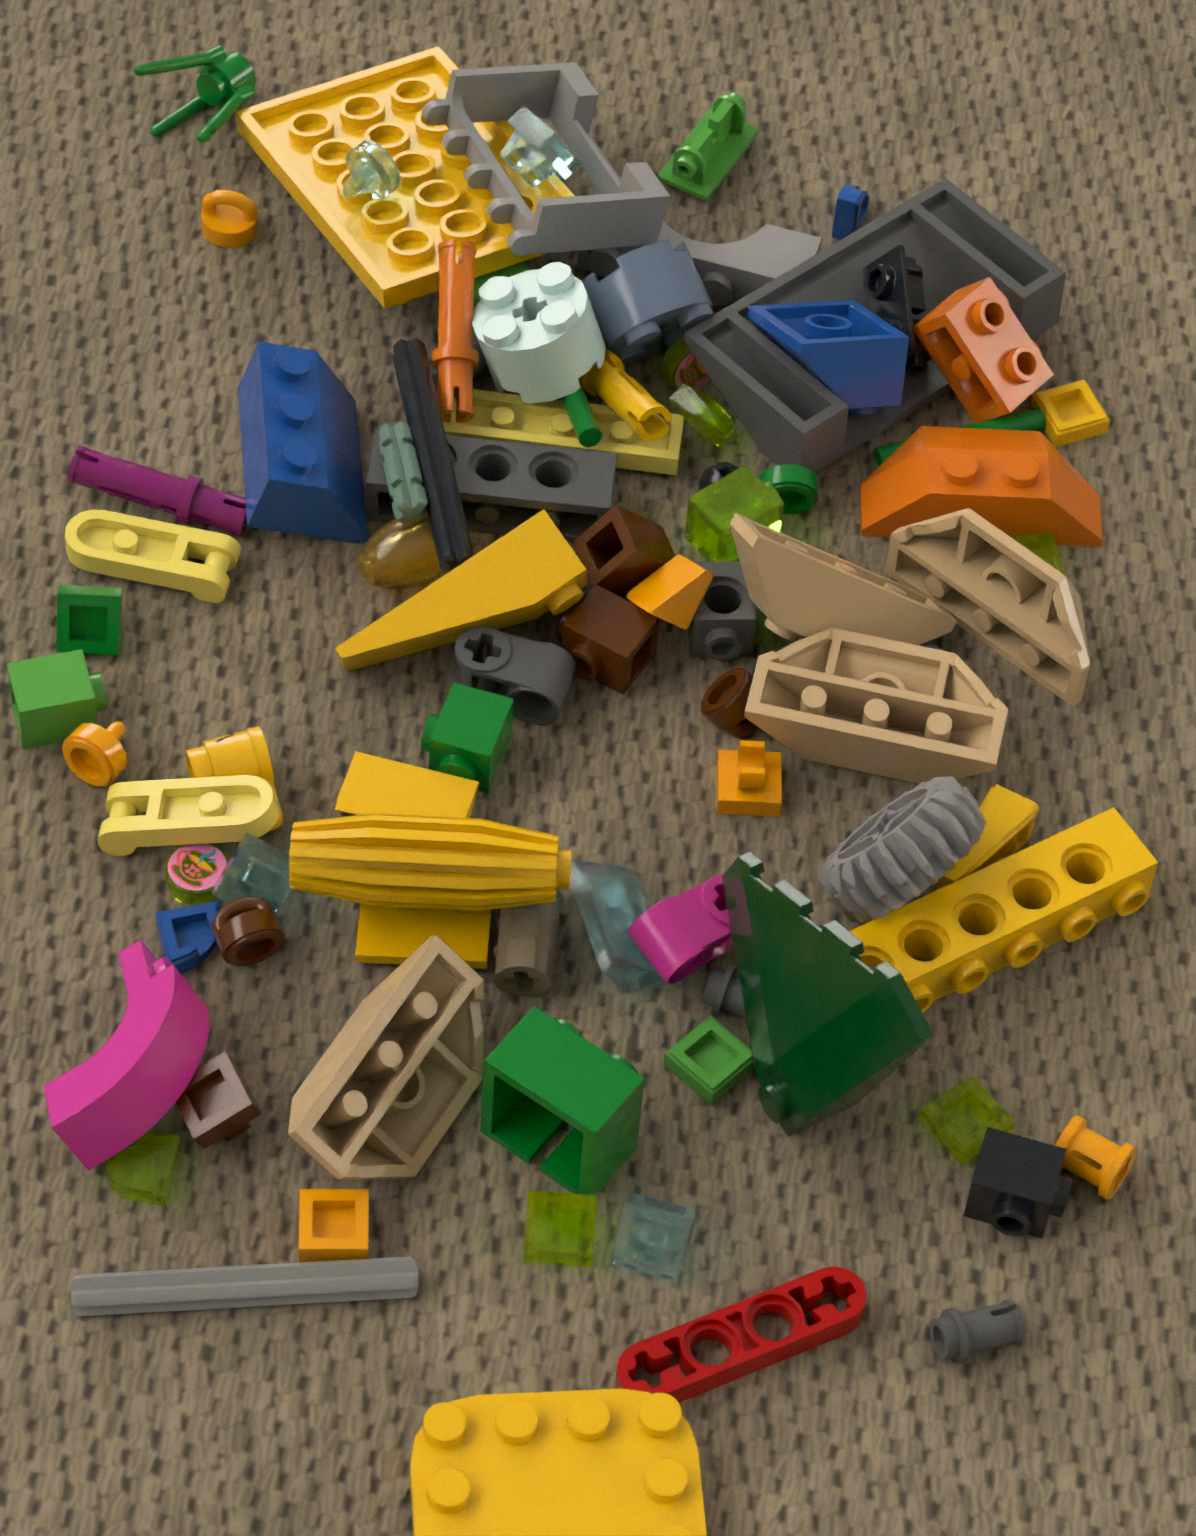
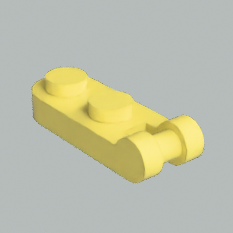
(152, 552)
(186, 812)

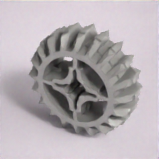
(902, 849)

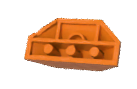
(1000, 474)

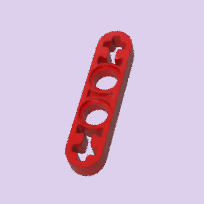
(736, 1331)

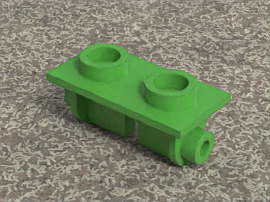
(710, 148)

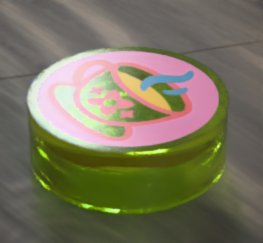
(683, 368)
(194, 871)

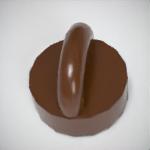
(726, 703)
(247, 931)

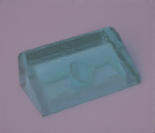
(609, 904)

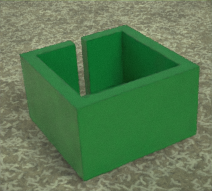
(554, 1077)

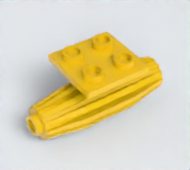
(425, 877)

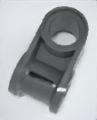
(517, 668)

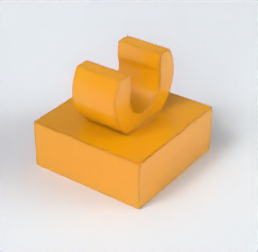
(749, 780)

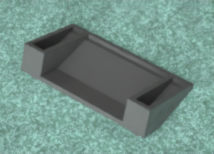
(954, 244)

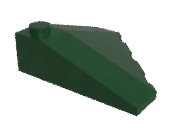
(814, 1012)

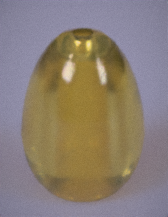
(400, 556)

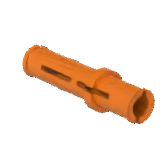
(455, 352)

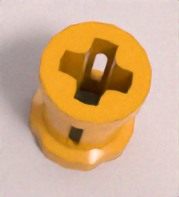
(1095, 1157)

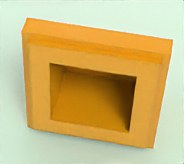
(673, 591)

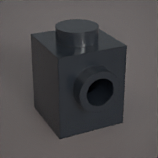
(1017, 1184)

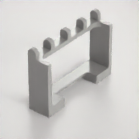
(624, 212)

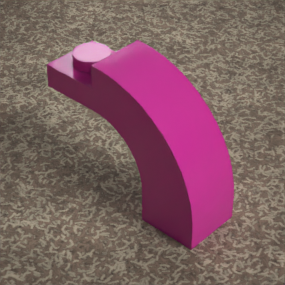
(139, 1069)

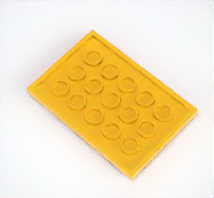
(395, 238)

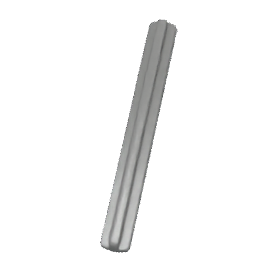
(244, 1286)

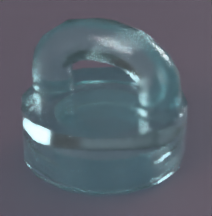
(370, 171)

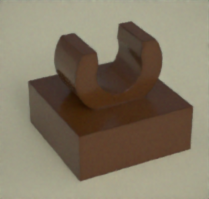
(217, 1102)

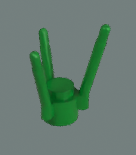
(223, 82)

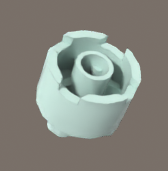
(538, 332)

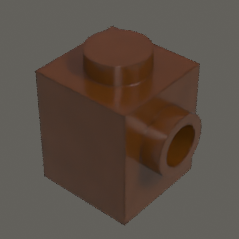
(622, 550)
(609, 638)

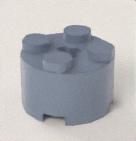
(648, 300)

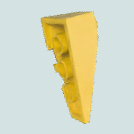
(496, 588)

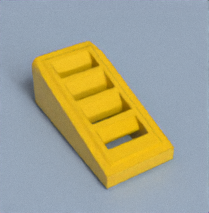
(1007, 829)

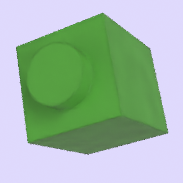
(53, 697)

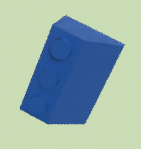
(300, 447)

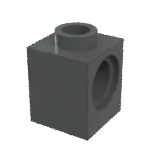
(725, 616)

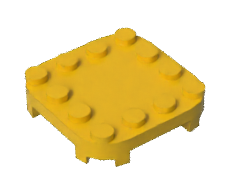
(557, 1466)

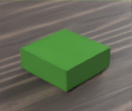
(710, 1060)

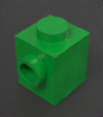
(469, 734)

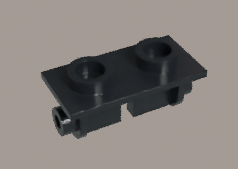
(894, 294)

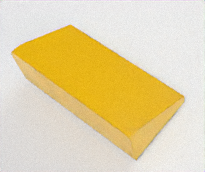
(403, 789)

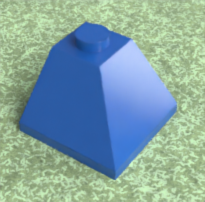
(842, 348)

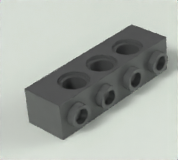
(512, 482)

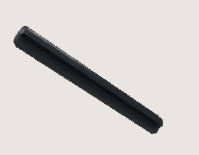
(433, 454)

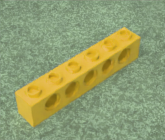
(992, 902)

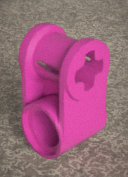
(684, 931)

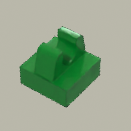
(89, 619)

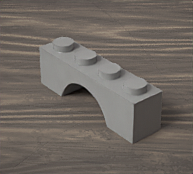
(726, 268)

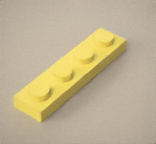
(509, 419)

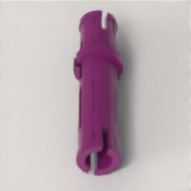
(152, 488)

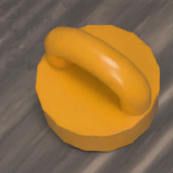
(229, 218)
(96, 753)

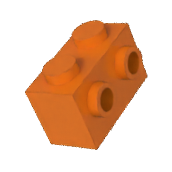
(983, 350)

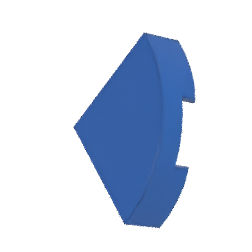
(850, 210)
(187, 934)

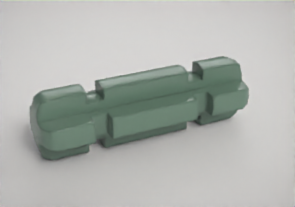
(402, 472)

